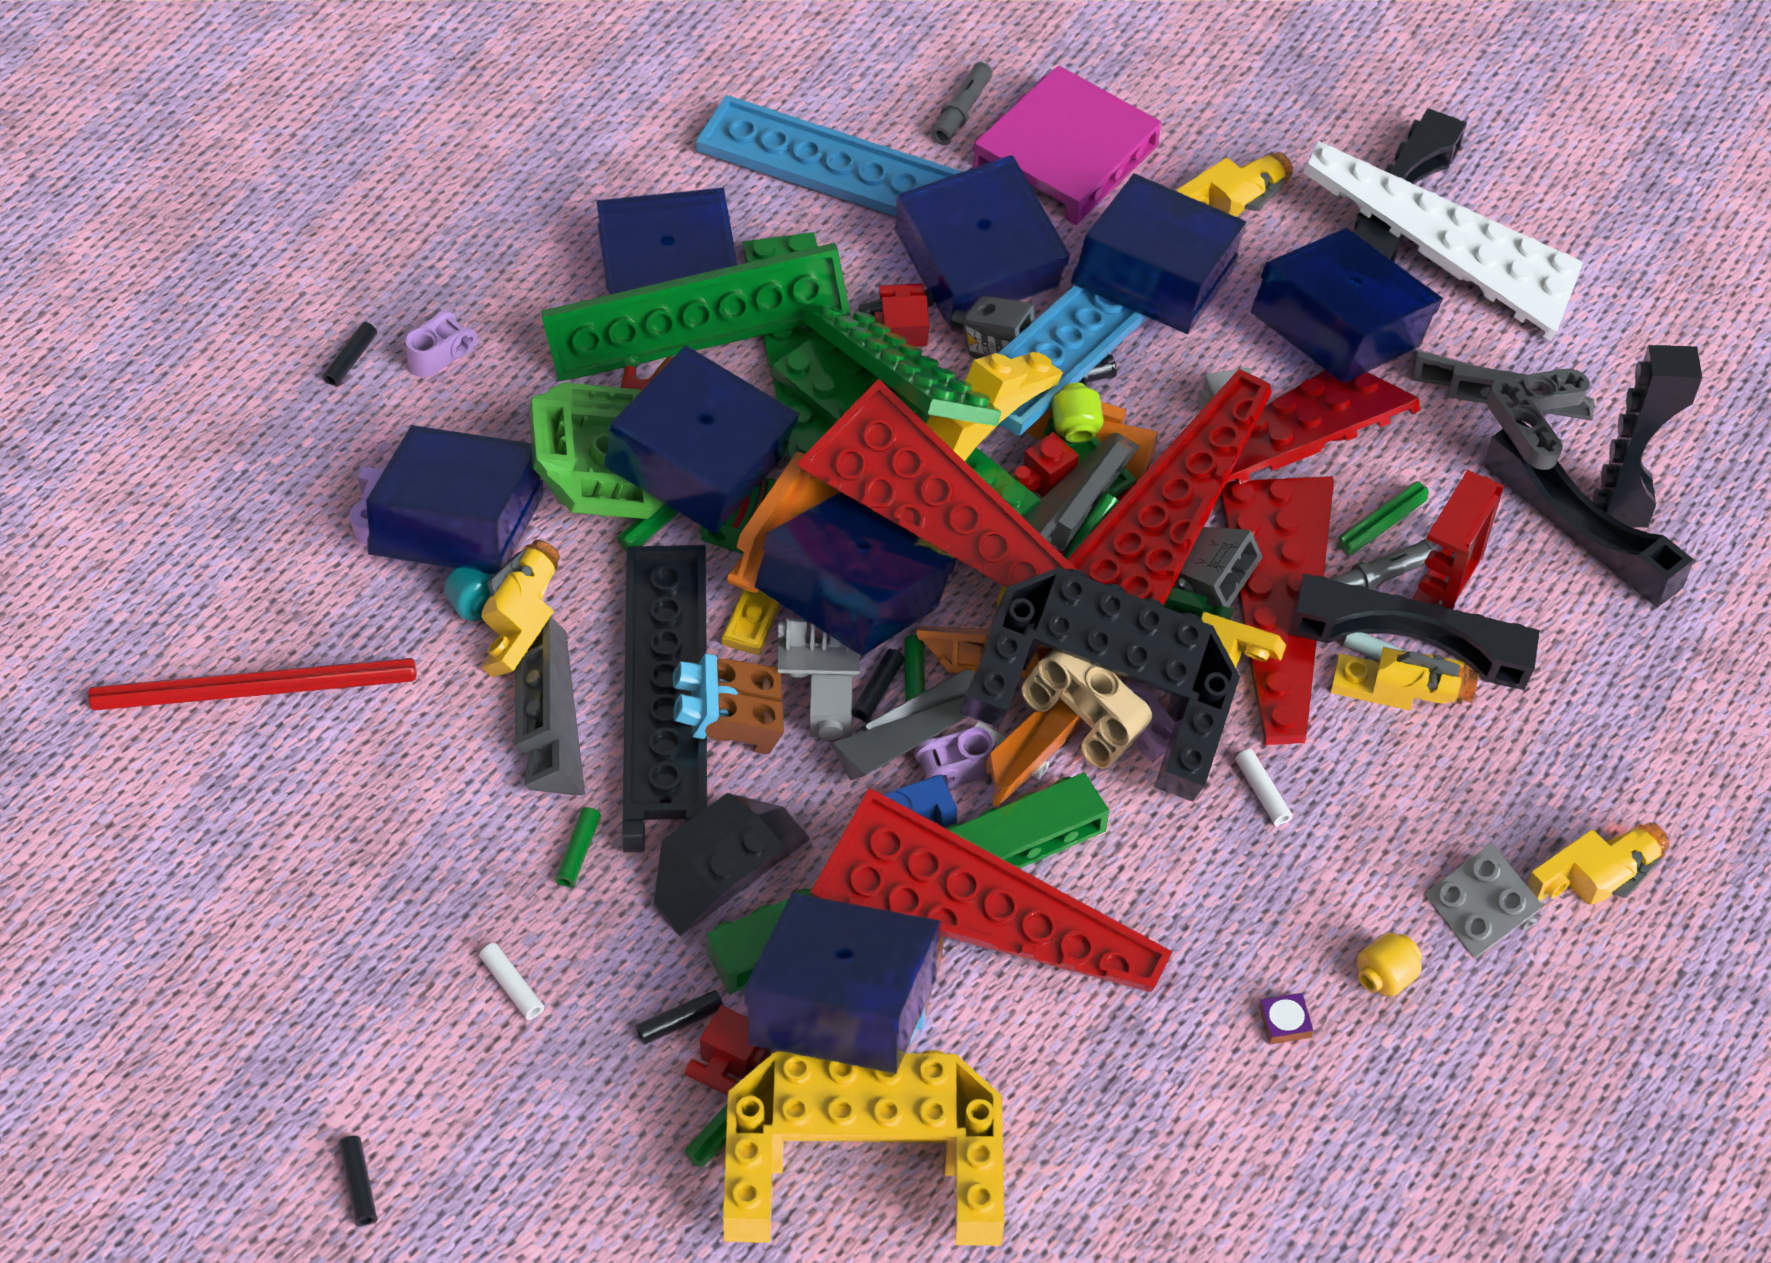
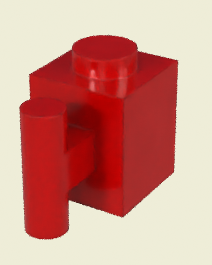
(905, 312)
(1046, 464)
(726, 1051)

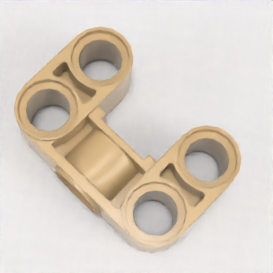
(1097, 697)

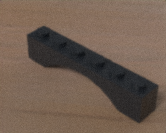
(1429, 150)
(1663, 387)
(1639, 558)
(1497, 649)

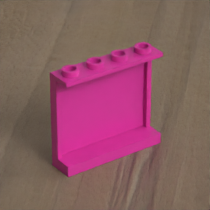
(1071, 140)

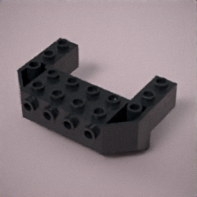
(1122, 636)

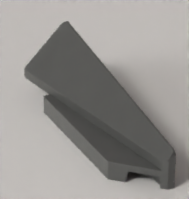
(1474, 382)
(1074, 497)
(548, 715)

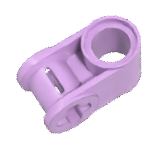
(436, 343)
(954, 756)

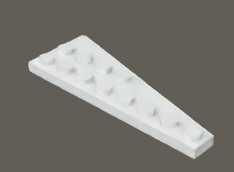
(1469, 246)

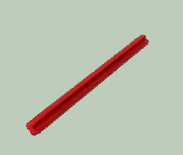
(252, 684)

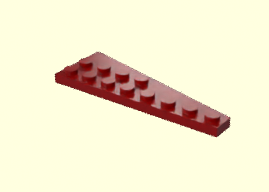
(1316, 414)
(914, 479)
(1162, 515)
(1292, 533)
(921, 869)

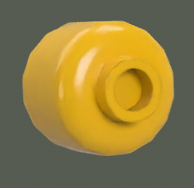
(1389, 964)

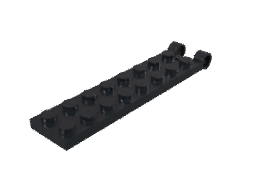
(662, 628)

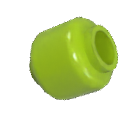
(1077, 413)

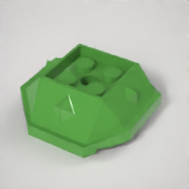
(571, 446)

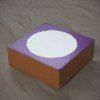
(1286, 1018)

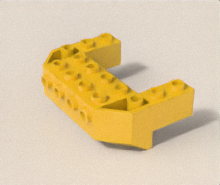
(818, 1099)

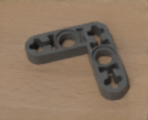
(1513, 400)

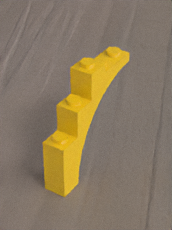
(1007, 384)

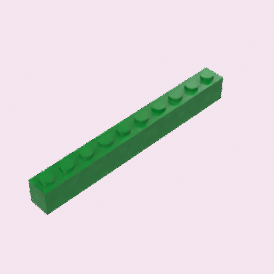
(1017, 833)

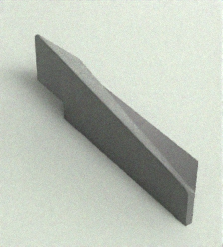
(904, 726)

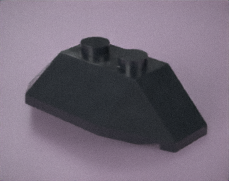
(720, 856)

